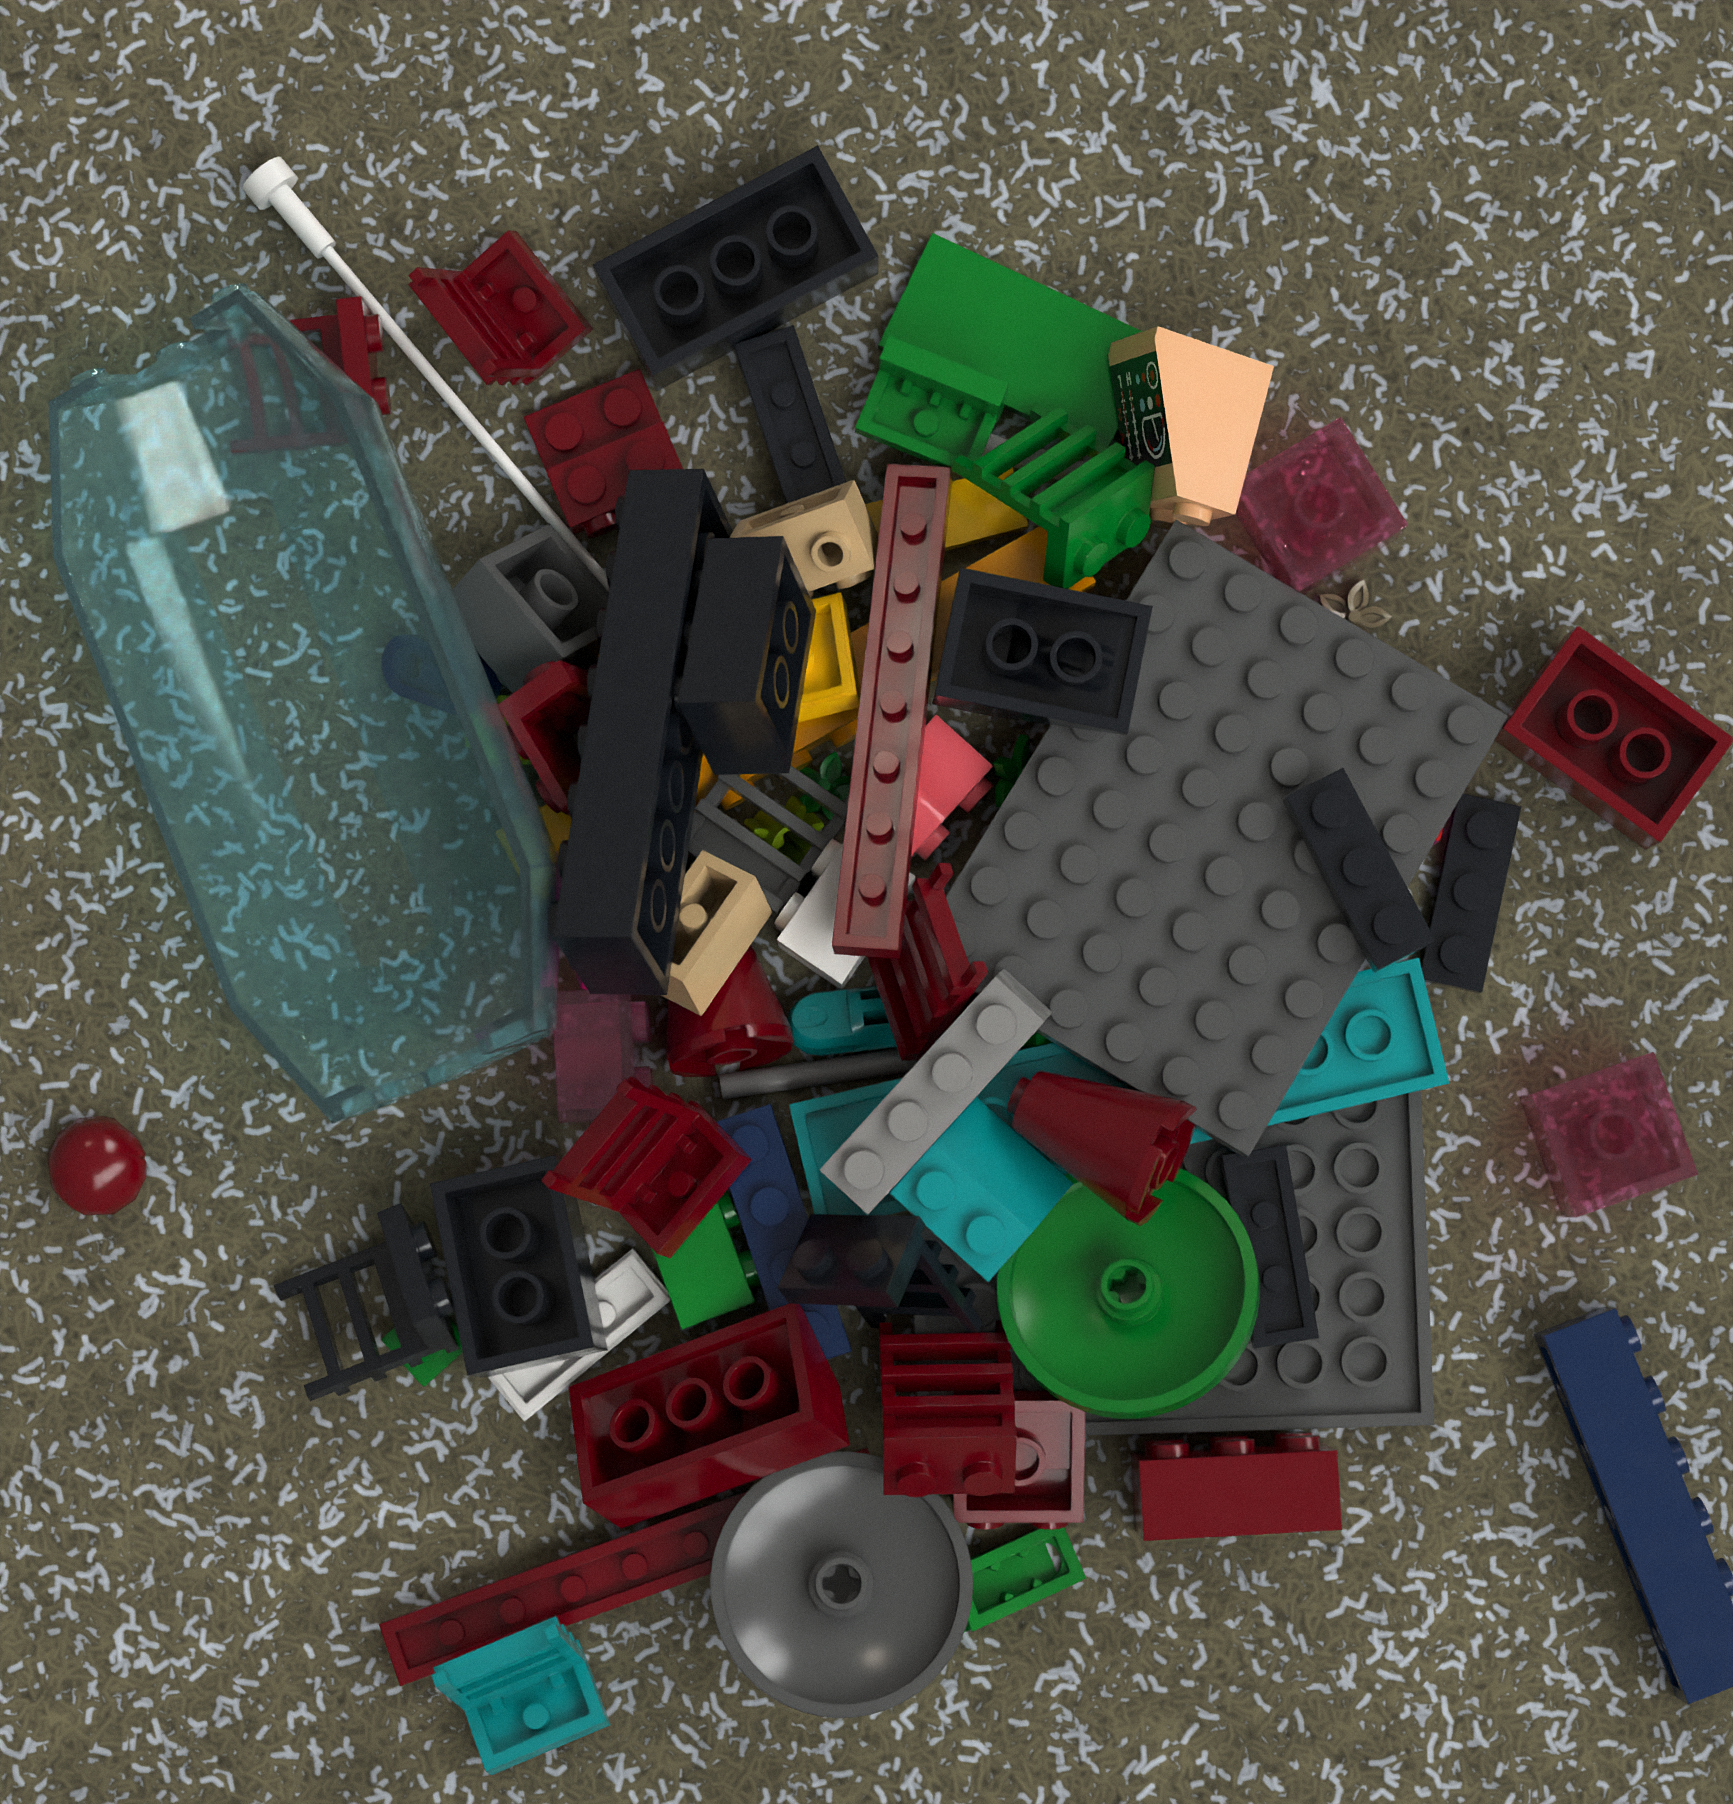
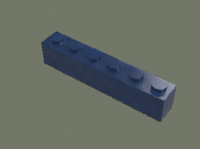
(1645, 1497)

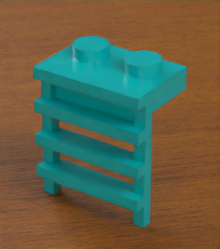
(524, 1694)

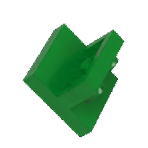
(931, 405)

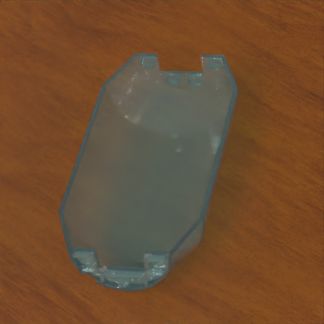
(306, 710)

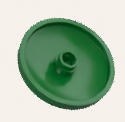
(1131, 1312)

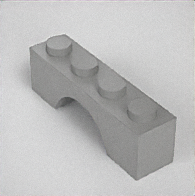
(935, 1091)

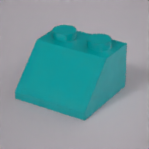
(981, 1189)

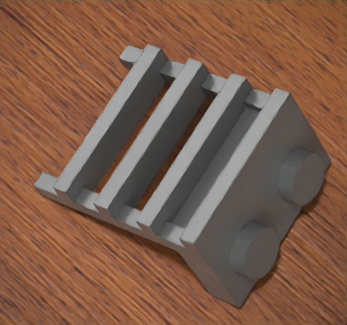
(735, 844)

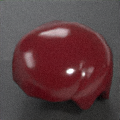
(96, 1166)

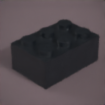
(746, 655)
(517, 1269)

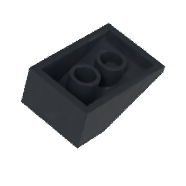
(1041, 653)

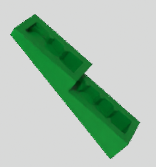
(1020, 1575)

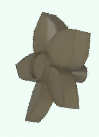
(1354, 607)

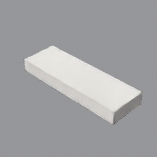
(626, 1299)

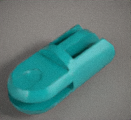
(840, 1022)

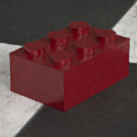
(1613, 738)
(1235, 1487)

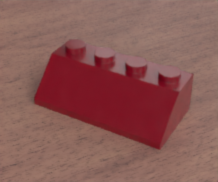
(705, 1417)

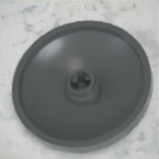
(839, 1590)

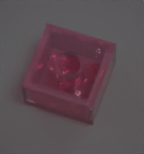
(1317, 509)
(597, 1049)
(1608, 1135)

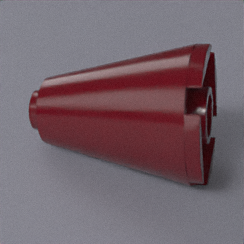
(738, 1026)
(1105, 1136)

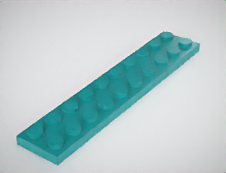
(1370, 1050)

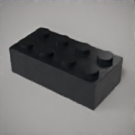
(737, 268)

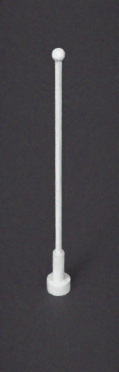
(273, 186)

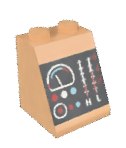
(1191, 417)

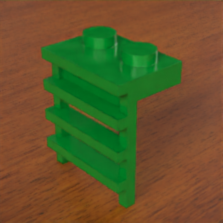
(1087, 512)

